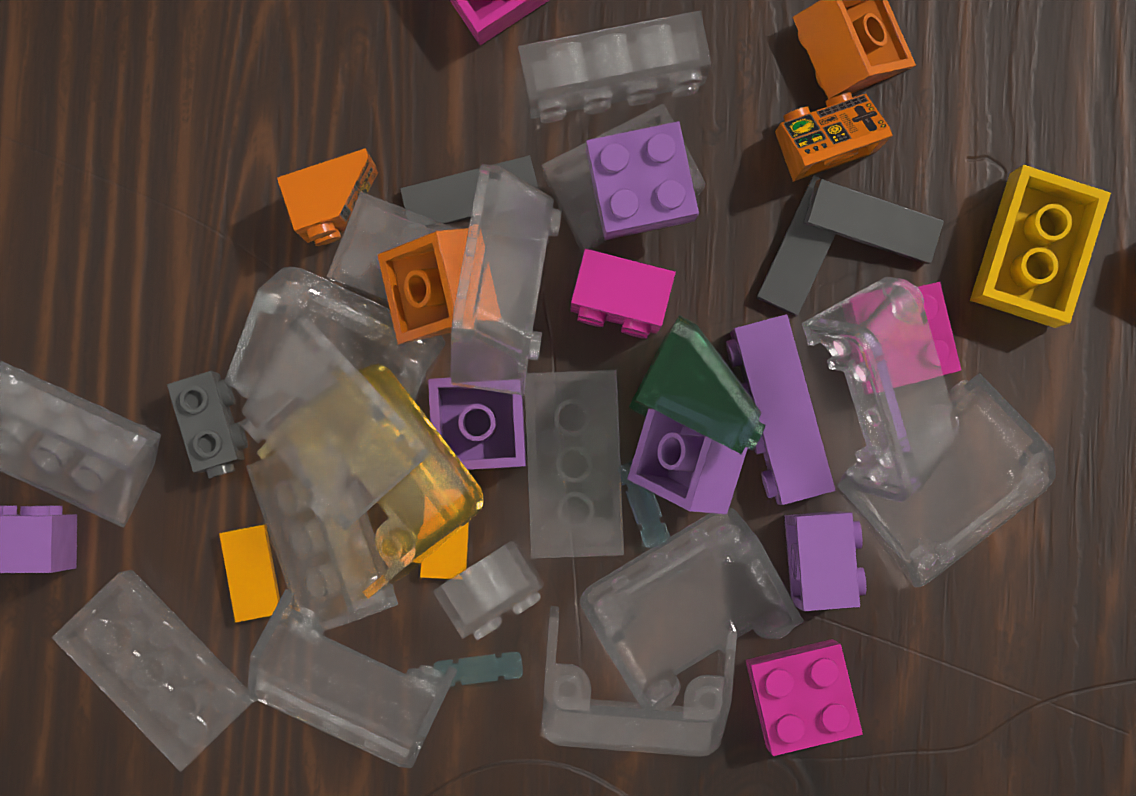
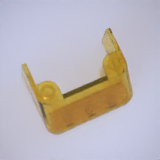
(425, 504)

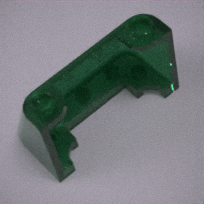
(698, 390)

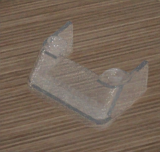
(501, 283)
(343, 689)
(686, 730)

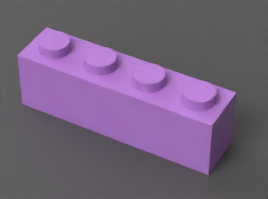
(779, 389)

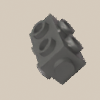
(208, 424)

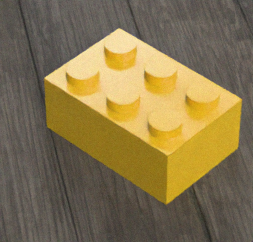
(1040, 246)

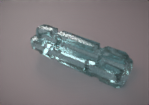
(645, 511)
(483, 668)

